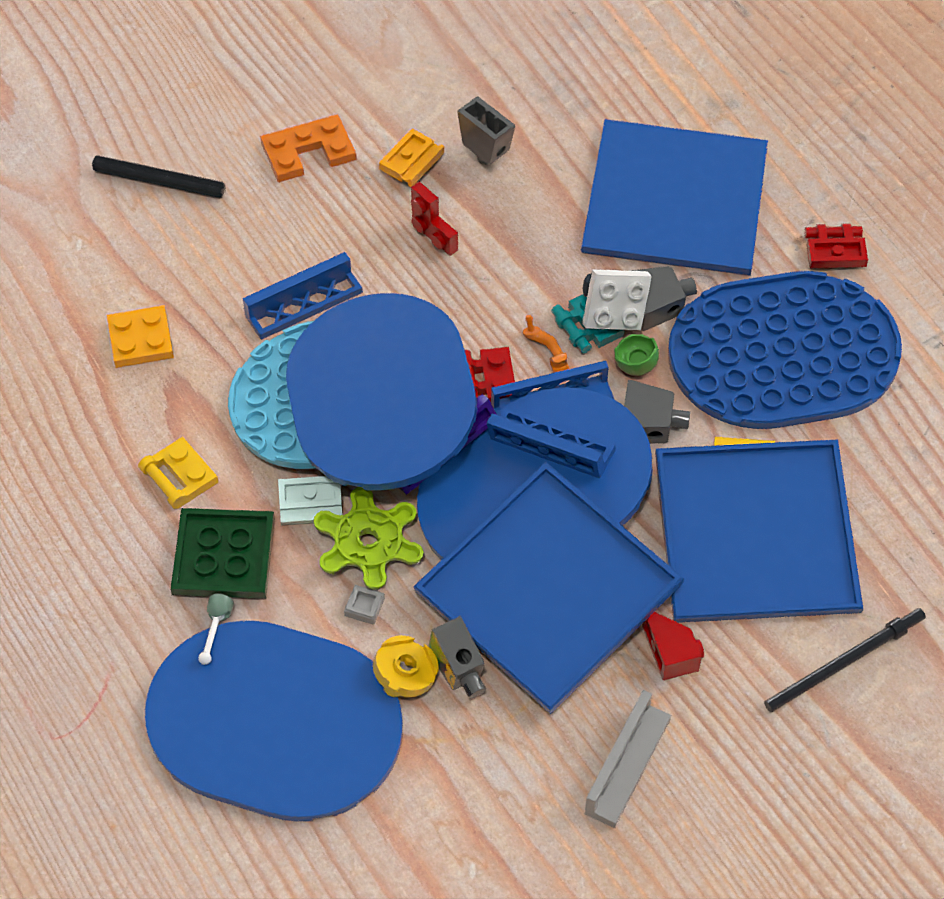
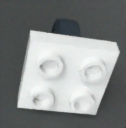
(615, 299)

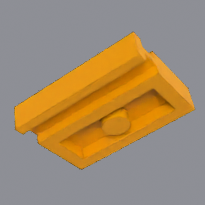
(411, 157)

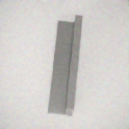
(626, 762)

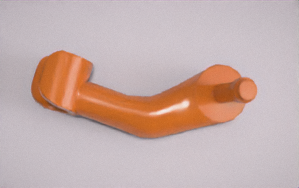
(534, 333)

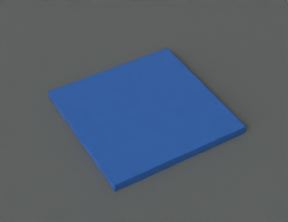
(676, 197)
(758, 531)
(549, 586)

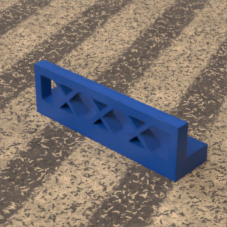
(297, 291)
(577, 379)
(551, 446)

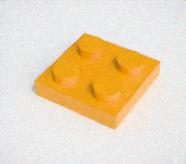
(140, 336)

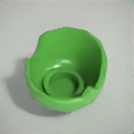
(637, 354)

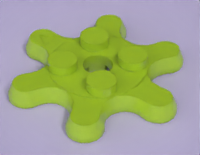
(362, 520)

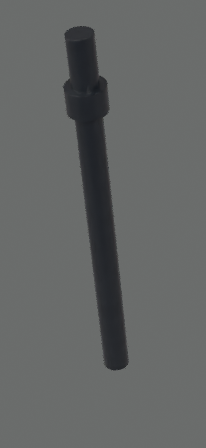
(894, 630)

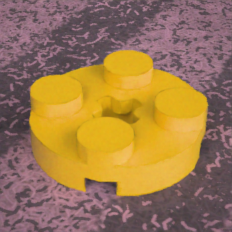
(397, 680)

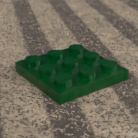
(223, 553)

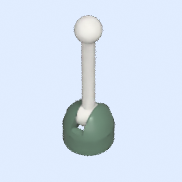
(219, 609)

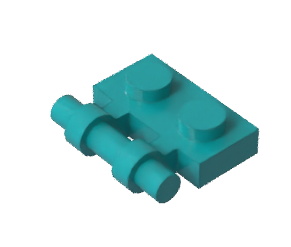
(579, 337)

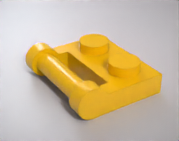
(185, 466)

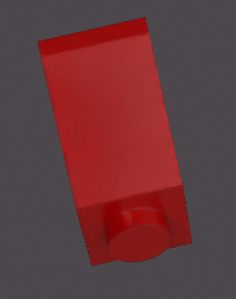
(672, 646)

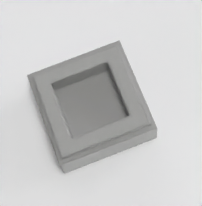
(364, 604)

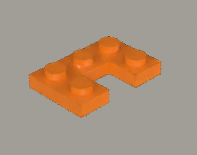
(286, 144)

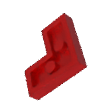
(427, 219)

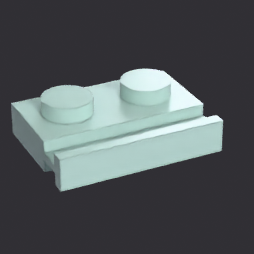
(305, 497)

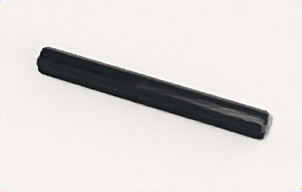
(158, 176)

